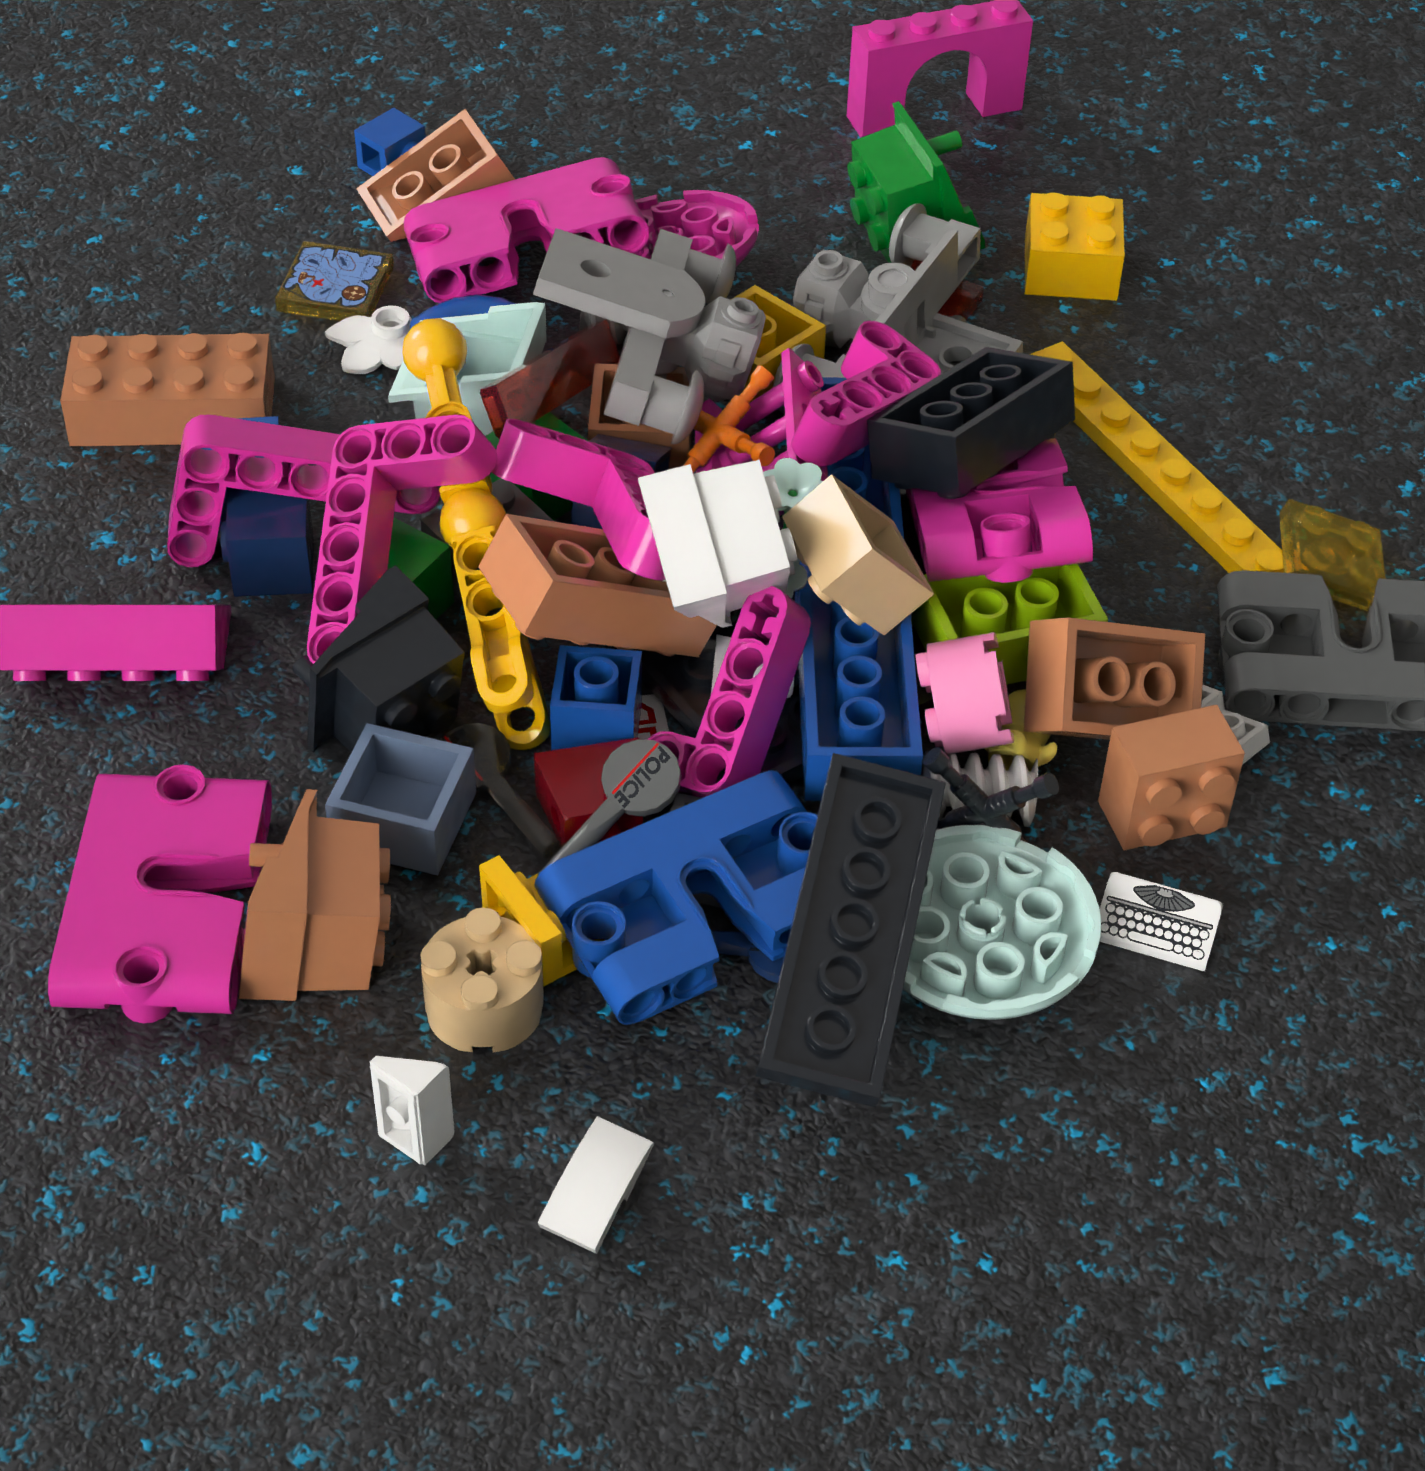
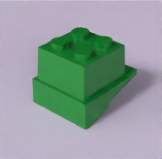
(900, 170)

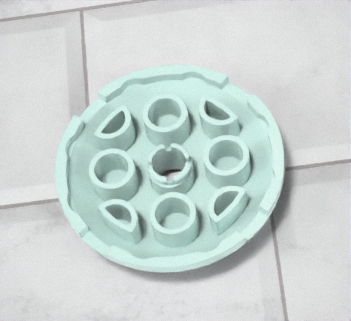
(1000, 926)

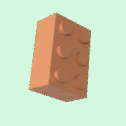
(1108, 675)

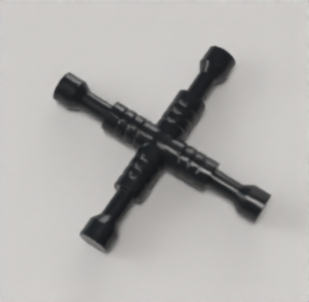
(979, 806)

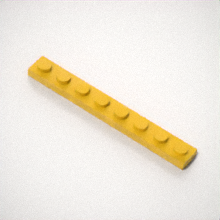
(1166, 473)

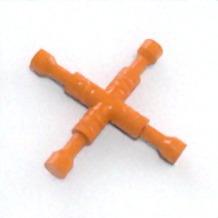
(723, 430)

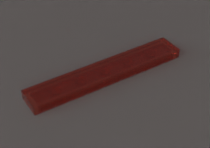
(549, 377)

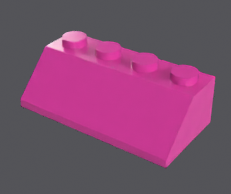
(113, 638)

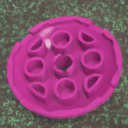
(705, 217)

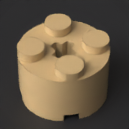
(482, 982)

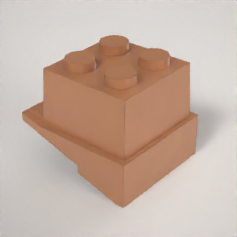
(316, 908)

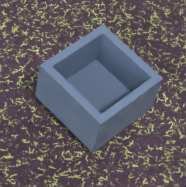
(410, 788)

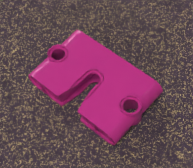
(462, 230)
(1005, 523)
(136, 903)

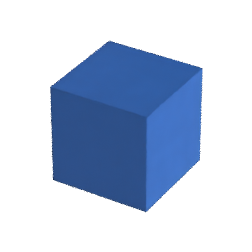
(595, 696)

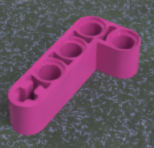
(878, 373)
(764, 619)

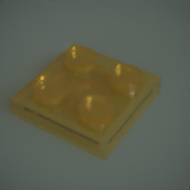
(1332, 546)

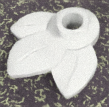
(372, 339)

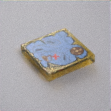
(334, 282)

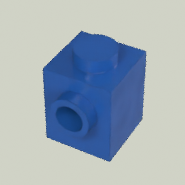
(386, 139)

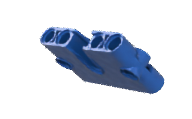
(642, 886)

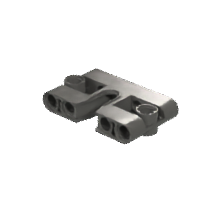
(1292, 667)

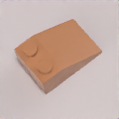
(438, 167)

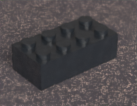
(971, 421)

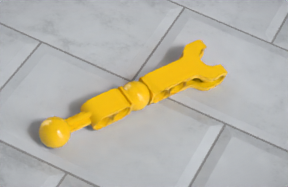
(468, 522)

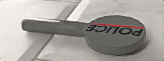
(637, 781)

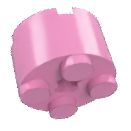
(966, 694)

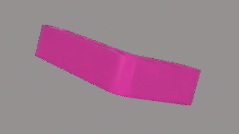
(233, 464)
(588, 476)
(361, 498)

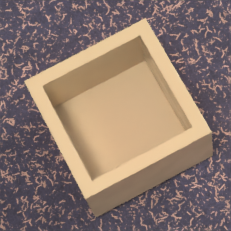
(856, 556)

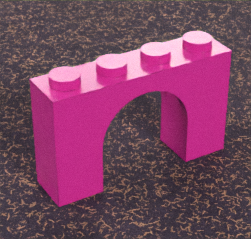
(893, 50)

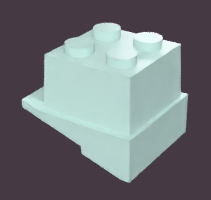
(495, 347)

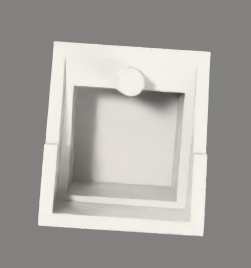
(718, 537)

